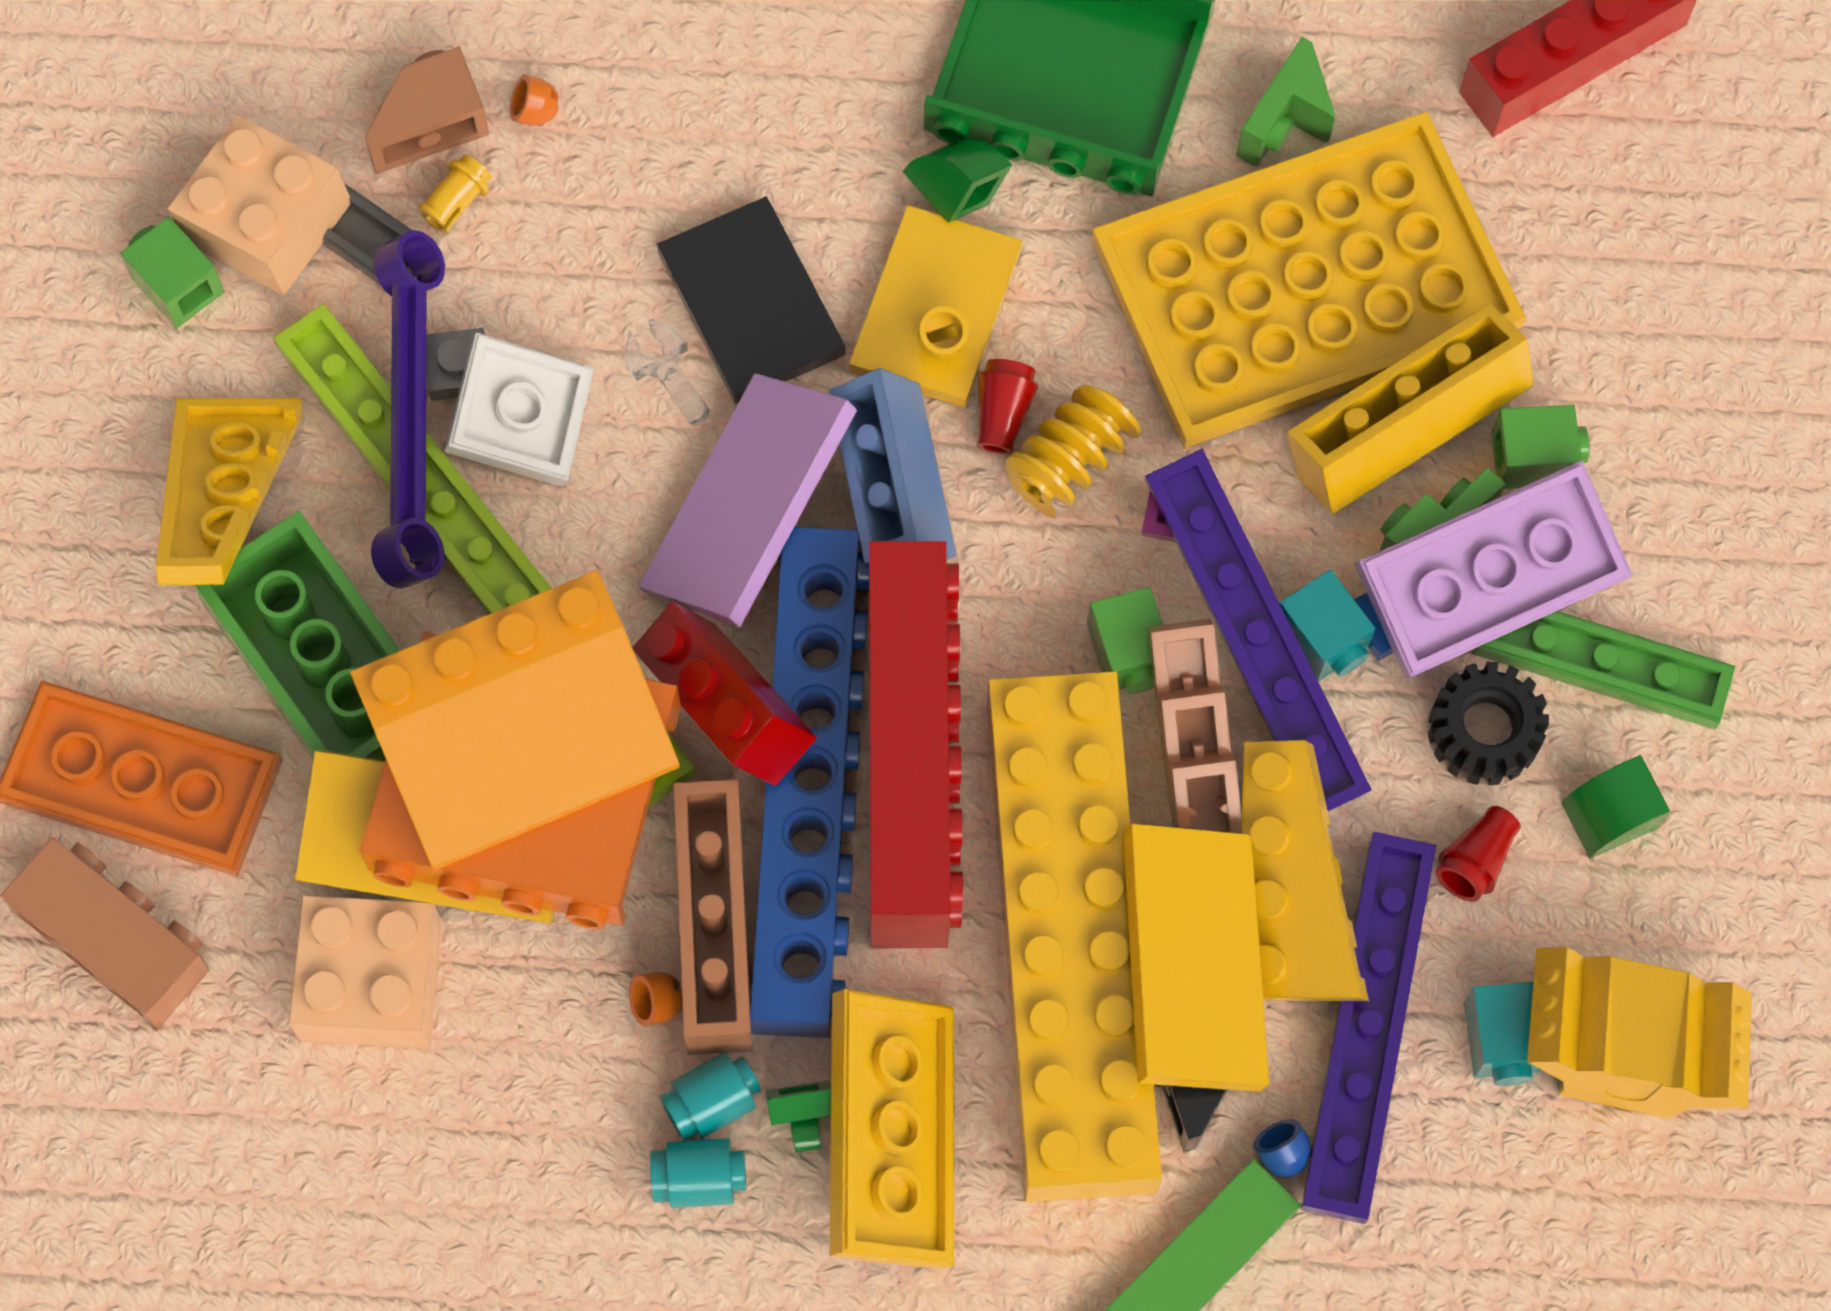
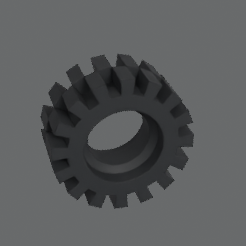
(1499, 689)

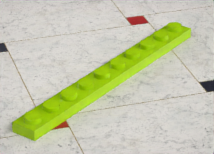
(471, 535)

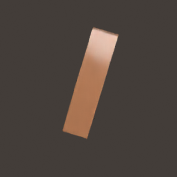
(1194, 727)

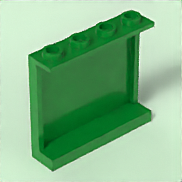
(1072, 83)

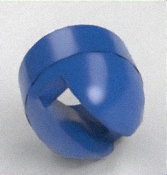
(1284, 1148)

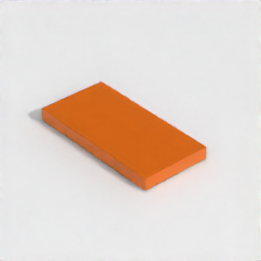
(139, 778)

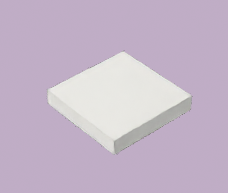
(519, 410)

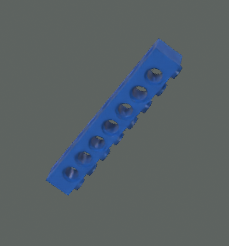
(781, 1003)

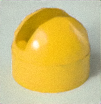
(940, 319)

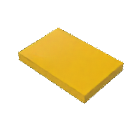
(930, 268)

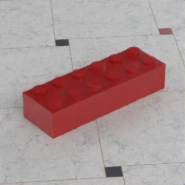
(911, 763)

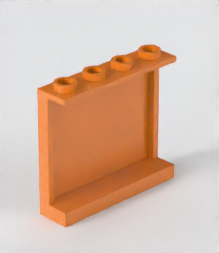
(565, 866)

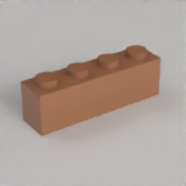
(712, 917)

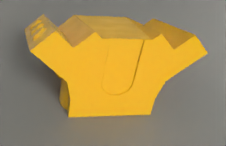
(1639, 1034)

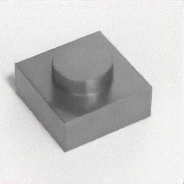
(446, 361)

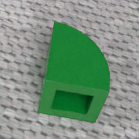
(959, 176)
(1616, 807)

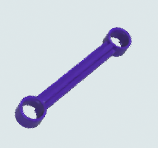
(408, 410)

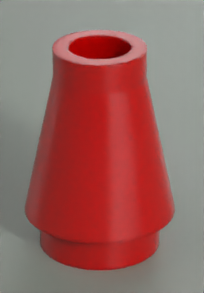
(1004, 401)
(1478, 855)

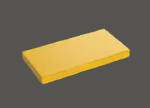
(334, 828)
(1195, 958)
(892, 1130)

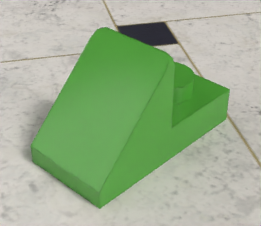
(1293, 98)

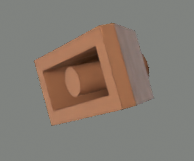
(426, 111)

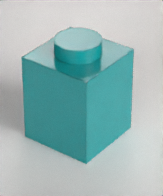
(1329, 626)
(1500, 1032)

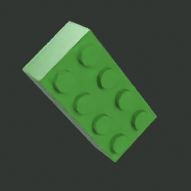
(301, 635)

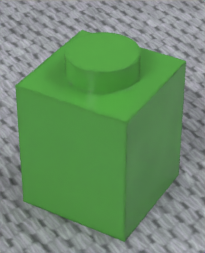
(172, 271)
(1536, 443)
(1121, 637)

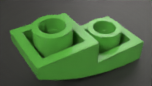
(1429, 513)

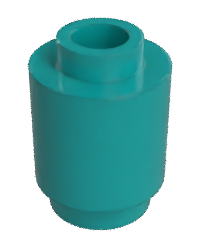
(710, 1096)
(697, 1173)

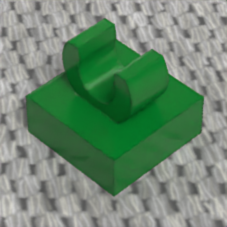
(801, 1107)

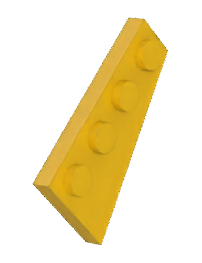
(216, 481)
(1297, 878)

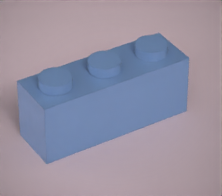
(892, 463)

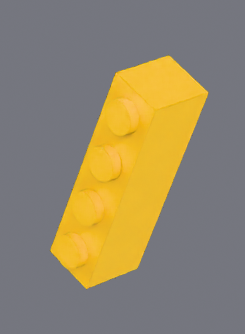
(1411, 408)

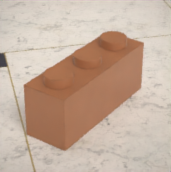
(107, 930)

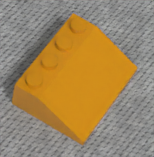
(515, 719)

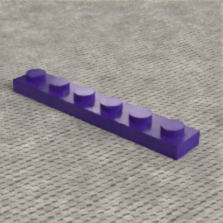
(1253, 621)
(1369, 1032)

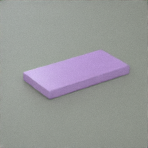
(747, 499)
(1493, 569)

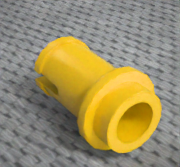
(455, 193)

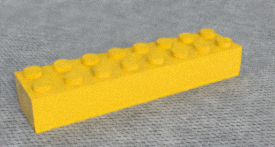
(1067, 937)

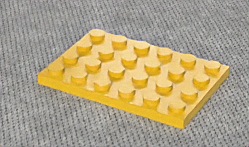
(1301, 277)

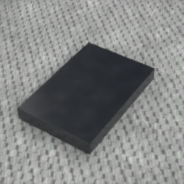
(751, 297)

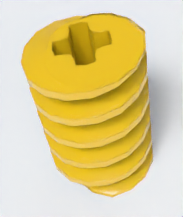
(1068, 445)

